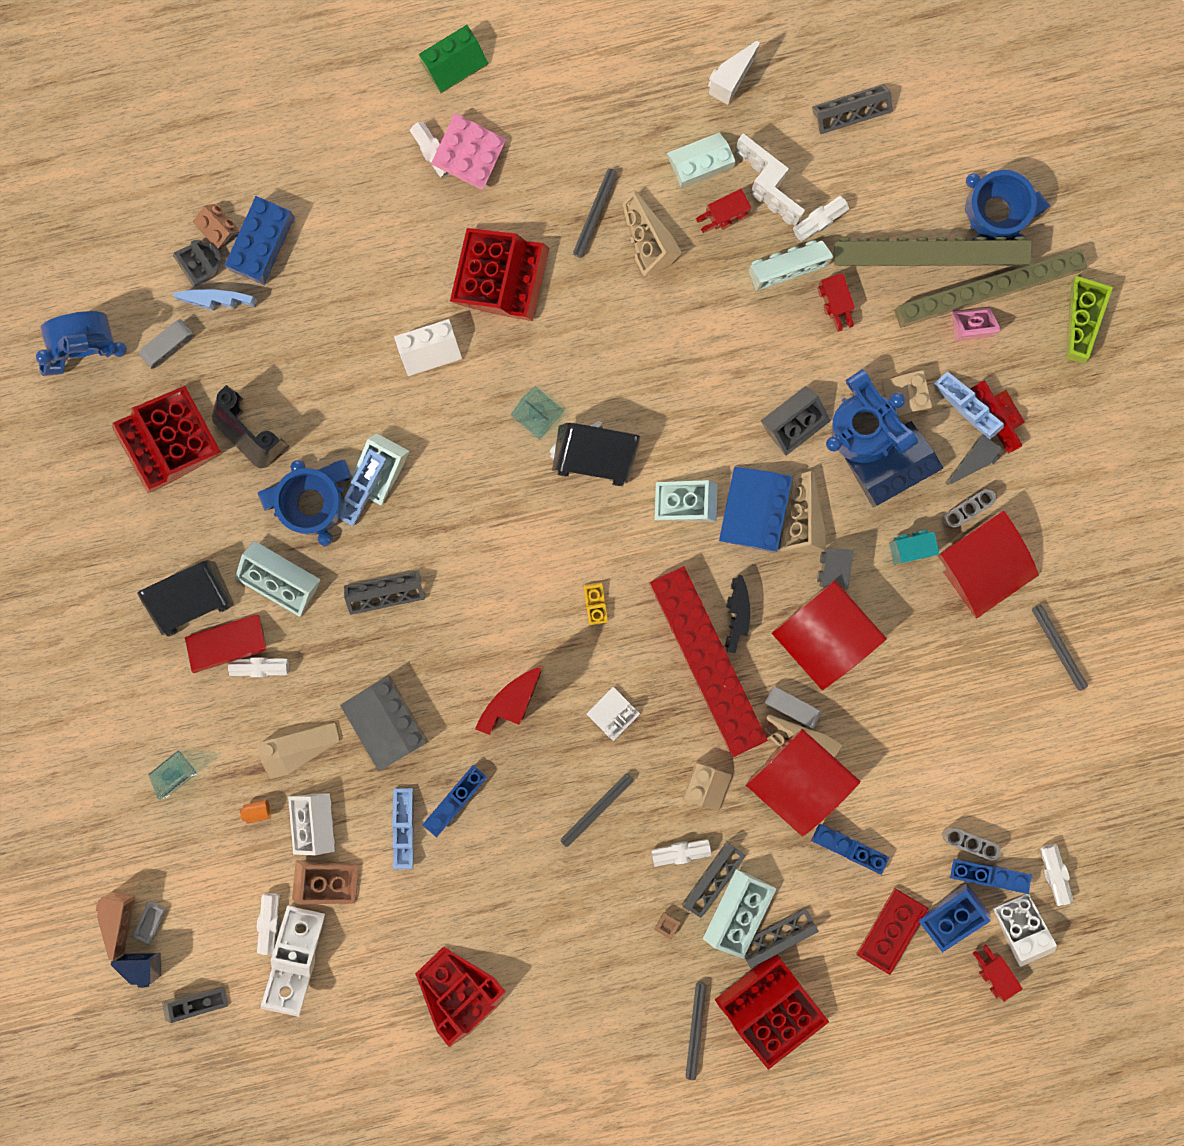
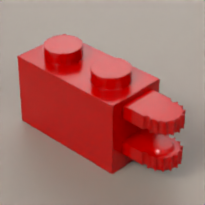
(725, 211)
(837, 299)
(997, 974)

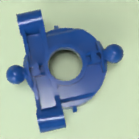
(1011, 188)
(76, 337)
(890, 430)
(286, 494)

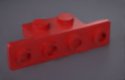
(1004, 410)

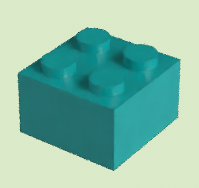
(913, 548)

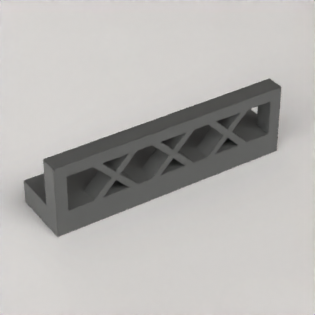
(849, 103)
(383, 588)
(707, 877)
(784, 942)

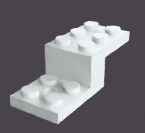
(768, 181)
(293, 961)

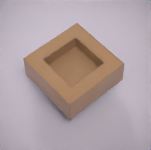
(667, 925)

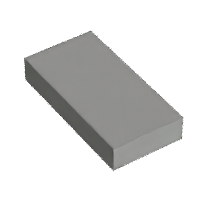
(149, 922)

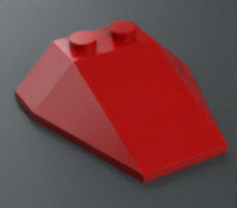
(457, 994)

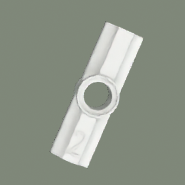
(427, 144)
(821, 218)
(258, 667)
(681, 852)
(1056, 874)
(268, 923)

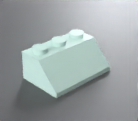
(701, 160)

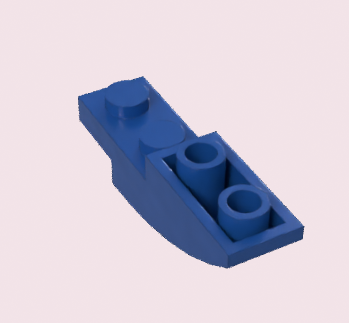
(454, 801)
(850, 848)
(991, 876)

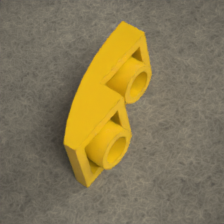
(595, 603)

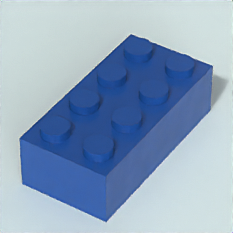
(259, 240)

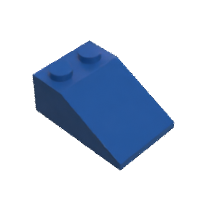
(955, 918)

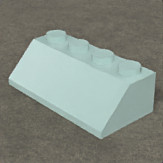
(789, 265)
(276, 578)
(739, 914)

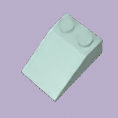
(395, 461)
(686, 501)

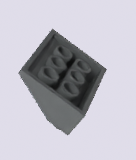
(384, 723)

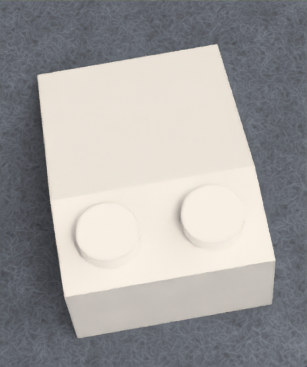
(730, 74)

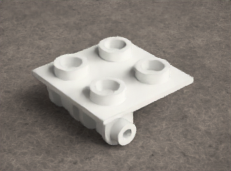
(613, 713)

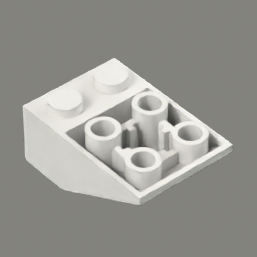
(1025, 930)

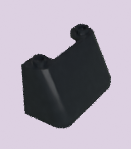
(260, 449)
(595, 452)
(186, 597)

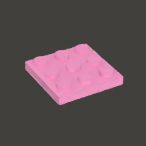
(468, 151)

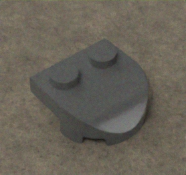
(198, 261)

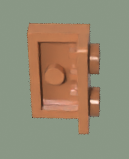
(215, 225)

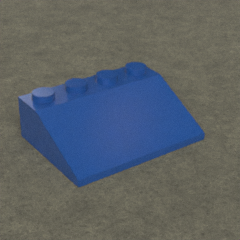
(755, 509)

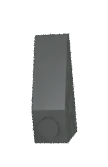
(979, 456)
(194, 1004)

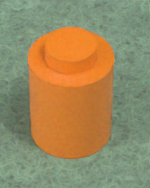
(256, 811)

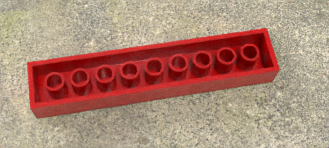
(708, 661)

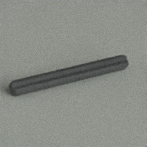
(595, 213)
(1059, 647)
(596, 810)
(695, 1033)

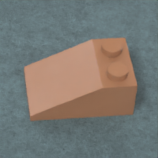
(324, 882)
(114, 921)

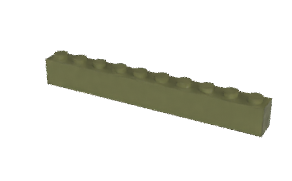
(933, 253)
(990, 288)

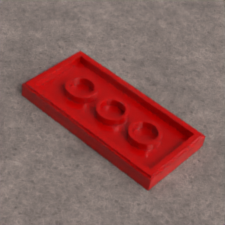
(225, 643)
(892, 931)

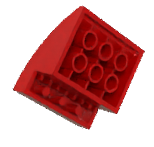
(499, 273)
(166, 438)
(988, 564)
(829, 635)
(510, 702)
(802, 782)
(771, 1011)

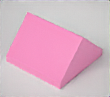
(974, 324)

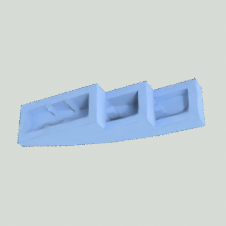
(211, 297)
(968, 405)
(362, 487)
(403, 829)

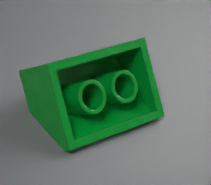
(453, 59)

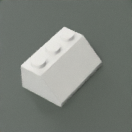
(428, 347)
(311, 824)

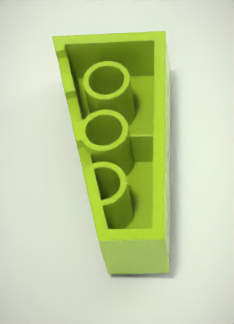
(1086, 312)

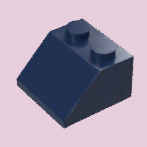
(138, 968)

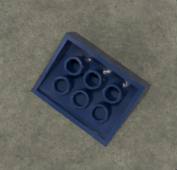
(897, 471)

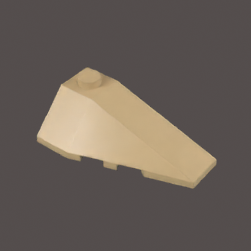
(652, 241)
(804, 524)
(781, 730)
(289, 752)

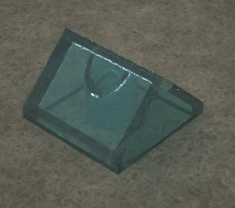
(536, 412)
(171, 775)

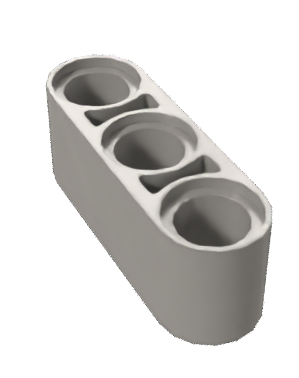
(166, 344)
(977, 505)
(793, 707)
(979, 847)

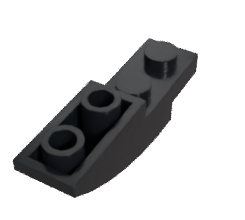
(740, 606)

